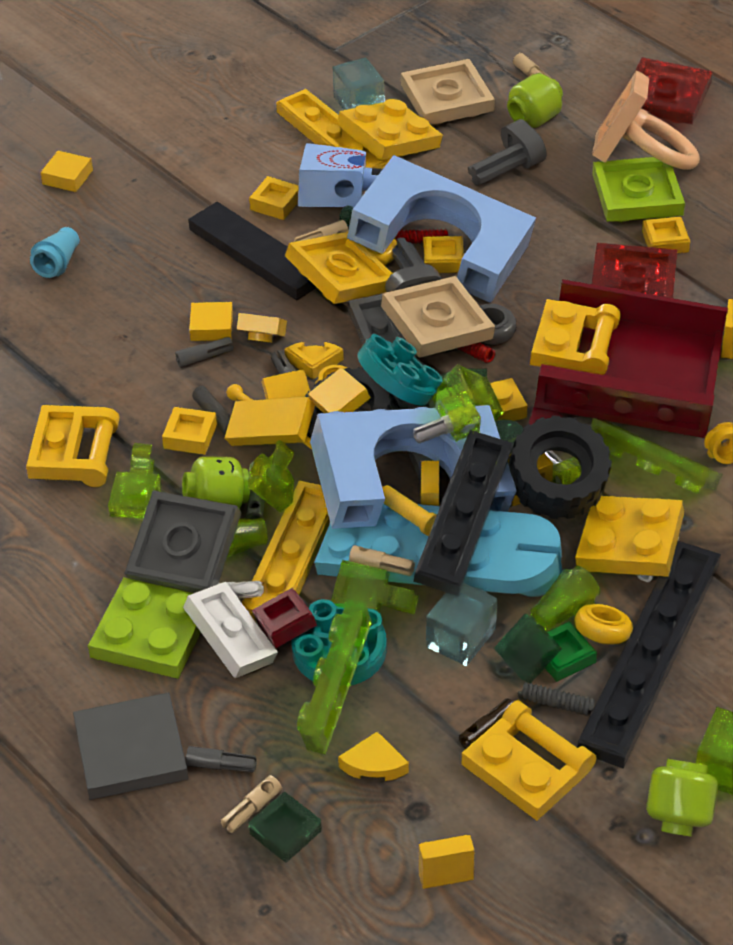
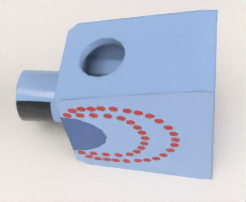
(333, 176)

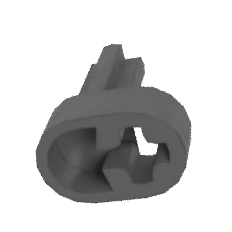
(522, 148)
(412, 268)

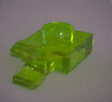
(272, 479)
(134, 488)
(370, 587)

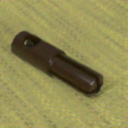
(483, 724)

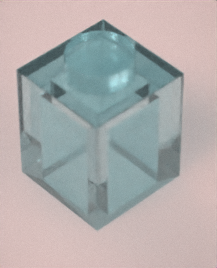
(357, 84)
(461, 623)

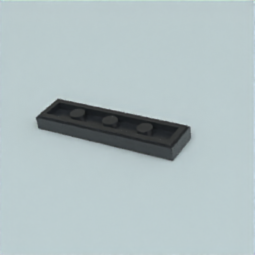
(250, 248)
(463, 513)

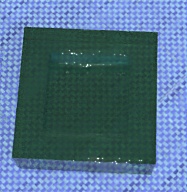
(527, 648)
(285, 826)

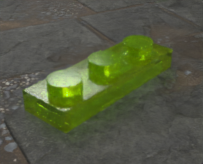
(654, 457)
(334, 676)

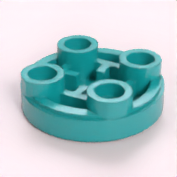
(398, 370)
(315, 643)

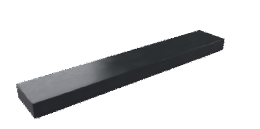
(649, 655)

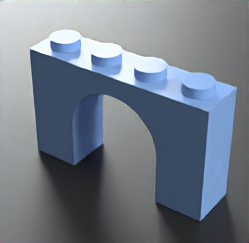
(412, 193)
(352, 441)

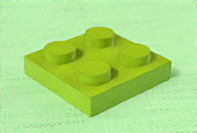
(637, 189)
(146, 629)

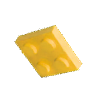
(389, 129)
(339, 267)
(631, 536)

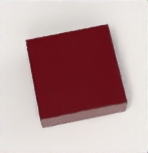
(284, 617)

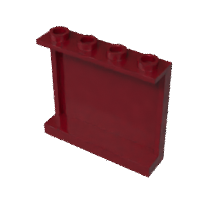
(657, 367)

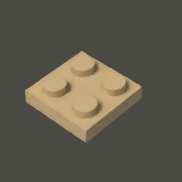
(447, 92)
(437, 316)

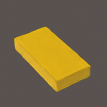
(269, 421)

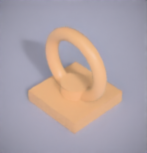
(626, 122)

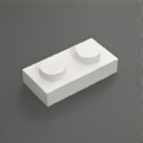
(230, 629)

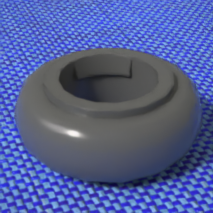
(505, 323)

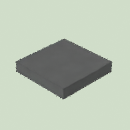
(183, 542)
(130, 745)

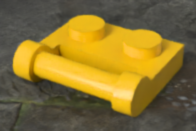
(561, 334)
(59, 439)
(519, 771)

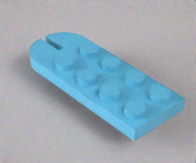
(512, 555)

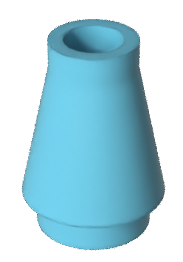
(53, 253)

